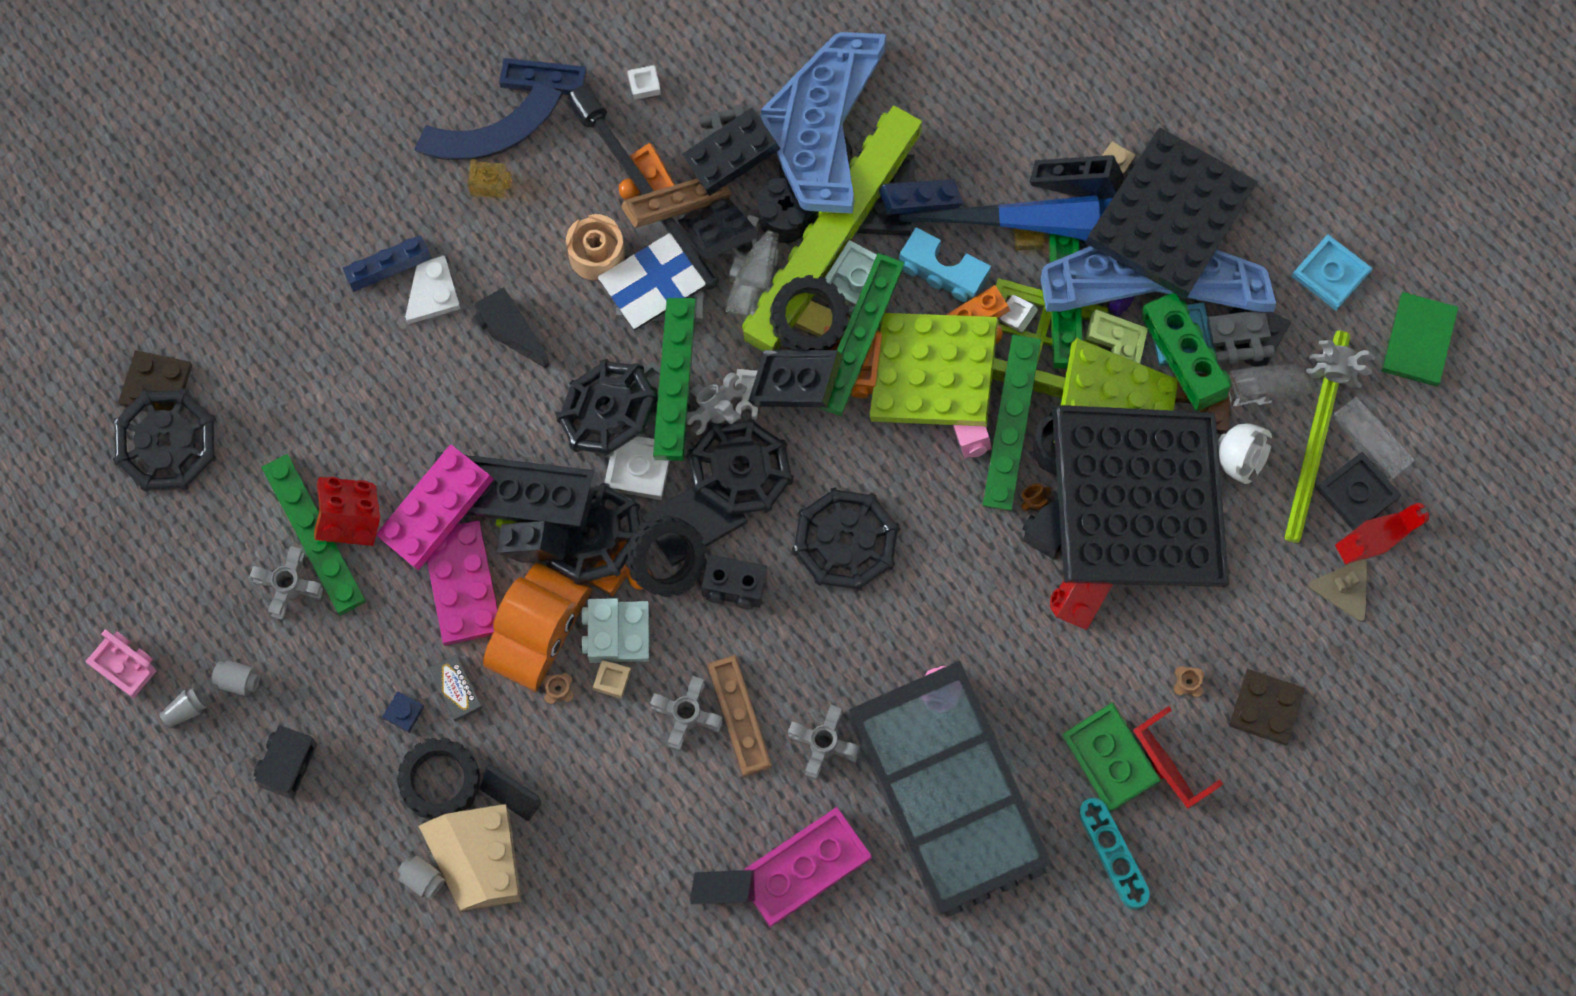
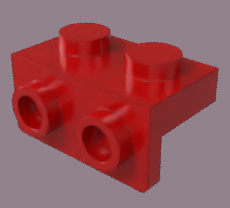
(1078, 602)

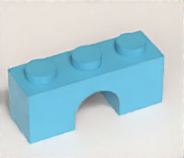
(962, 280)

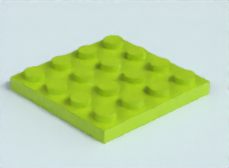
(934, 369)
(1109, 380)

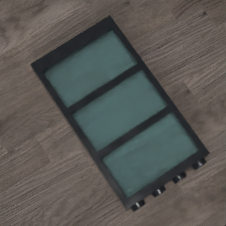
(949, 789)

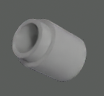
(235, 677)
(420, 877)

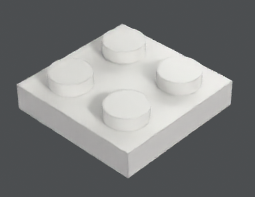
(635, 470)

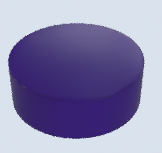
(1119, 306)

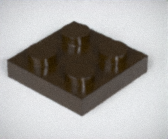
(154, 374)
(1266, 707)

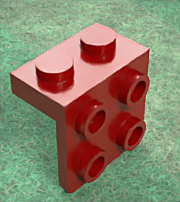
(347, 511)

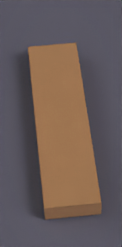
(670, 202)
(739, 716)

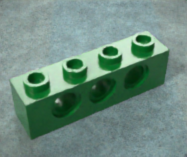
(1200, 390)

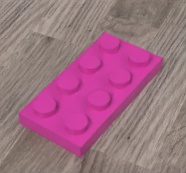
(434, 507)
(463, 585)
(806, 866)

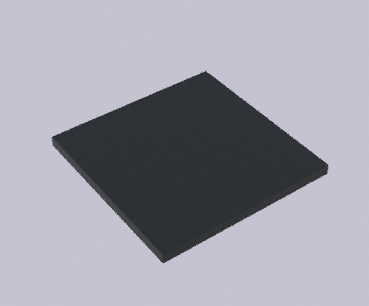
(1139, 497)

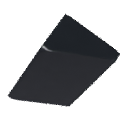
(509, 792)
(723, 887)

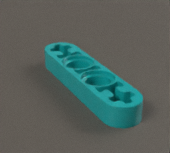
(1117, 852)

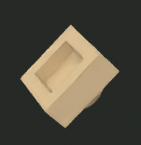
(1123, 156)
(612, 679)

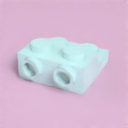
(851, 272)
(616, 631)

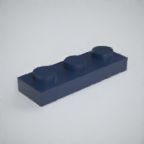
(524, 74)
(920, 196)
(386, 263)

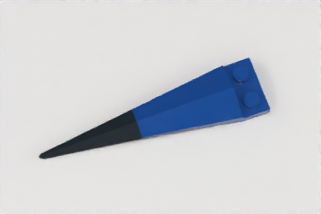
(1062, 217)

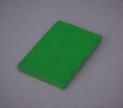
(1420, 339)
(1111, 757)

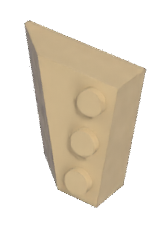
(475, 856)

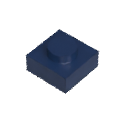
(403, 712)

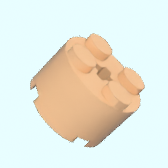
(594, 246)

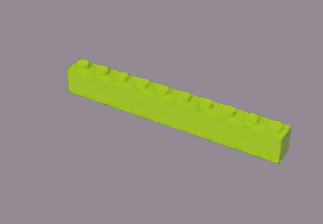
(832, 230)

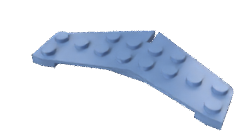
(810, 115)
(1095, 278)

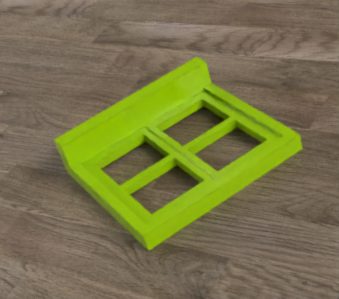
(1043, 381)

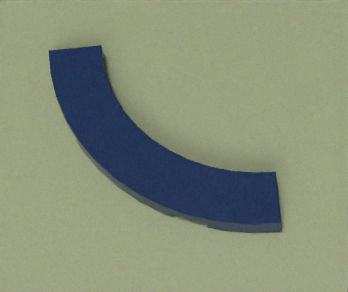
(495, 137)

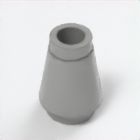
(183, 707)

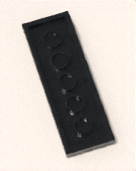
(534, 492)

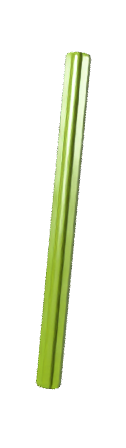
(1313, 452)

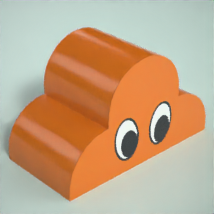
(533, 625)

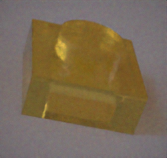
(1028, 239)

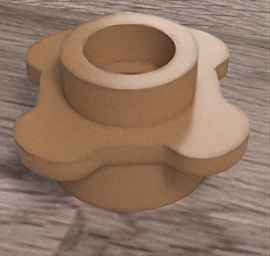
(1195, 675)
(551, 682)

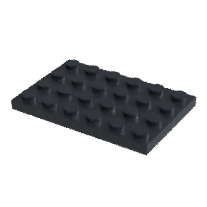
(1171, 213)

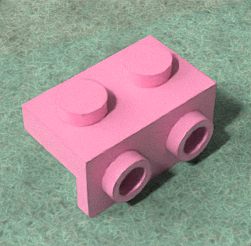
(121, 664)

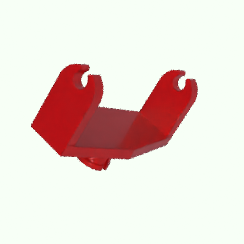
(1380, 534)
(1165, 766)

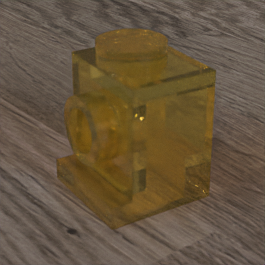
(488, 187)

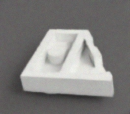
(431, 291)

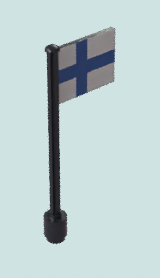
(660, 270)

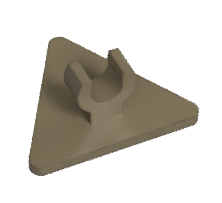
(1345, 588)

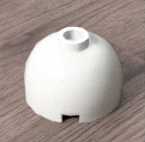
(1245, 446)

